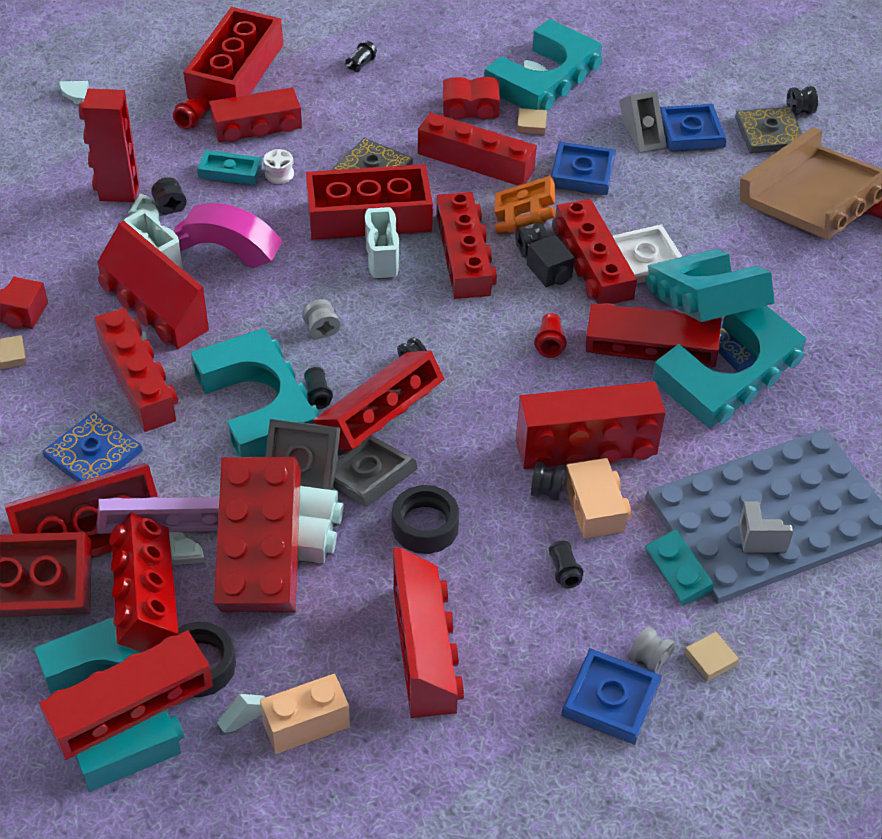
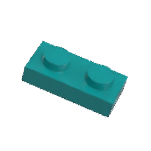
(229, 167)
(679, 567)

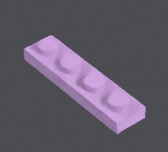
(178, 514)

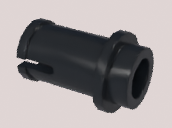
(365, 51)
(318, 391)
(568, 572)

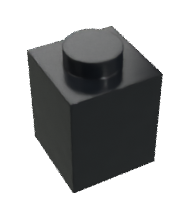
(550, 261)

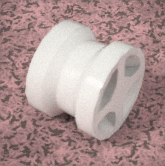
(278, 166)

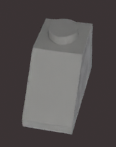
(643, 120)

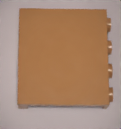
(812, 186)

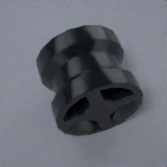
(802, 100)
(168, 196)
(527, 236)
(547, 480)

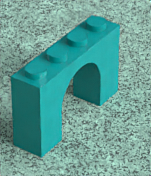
(539, 89)
(707, 287)
(253, 359)
(716, 395)
(73, 660)

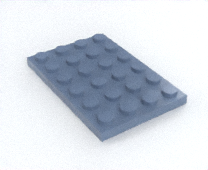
(798, 481)

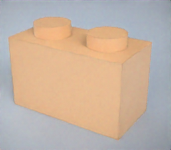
(596, 498)
(305, 713)

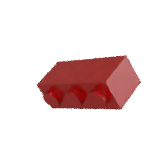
(255, 114)

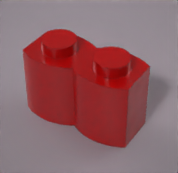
(471, 98)

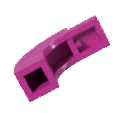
(232, 228)

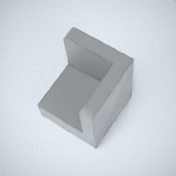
(761, 534)

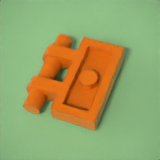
(525, 198)

